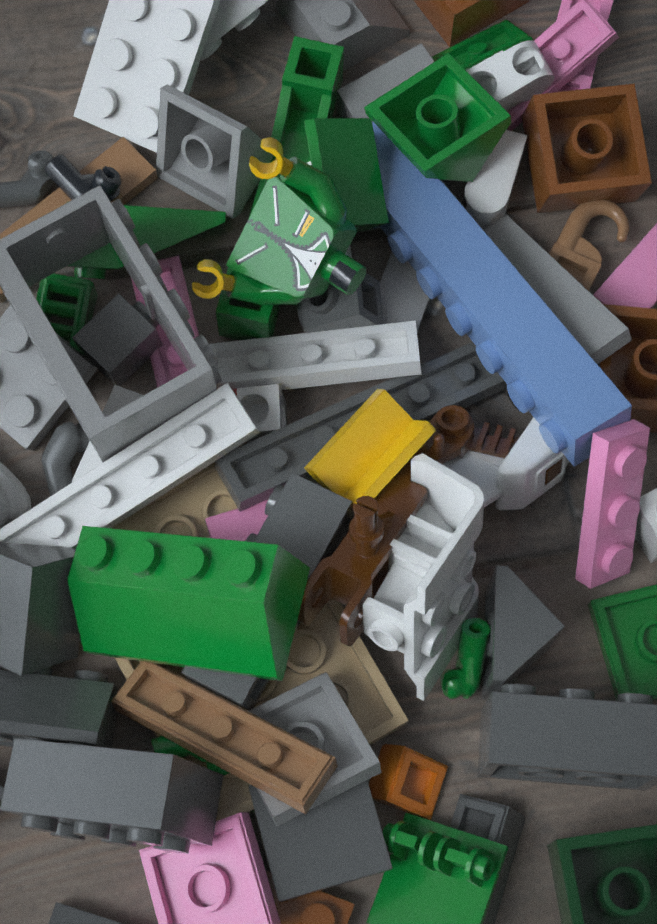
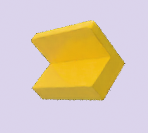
(369, 448)

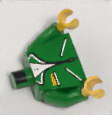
(291, 240)

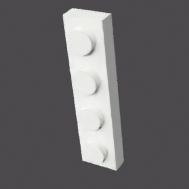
(321, 357)

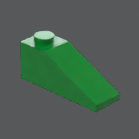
(153, 226)

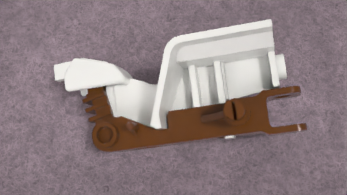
(413, 544)

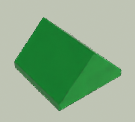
(441, 121)
(349, 156)

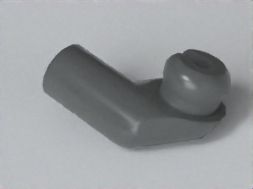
(31, 186)
(59, 453)

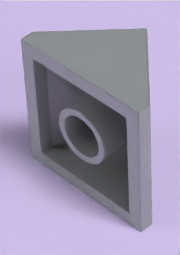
(206, 152)

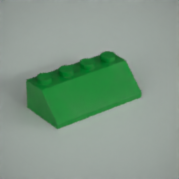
(187, 600)

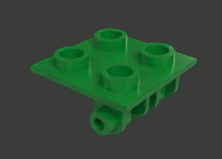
(436, 875)

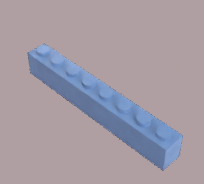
(496, 309)

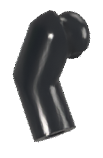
(76, 184)

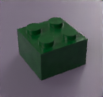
(606, 876)

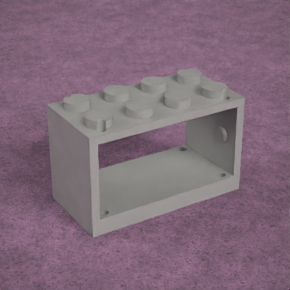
(65, 238)

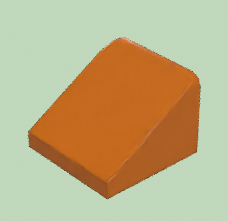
(408, 780)

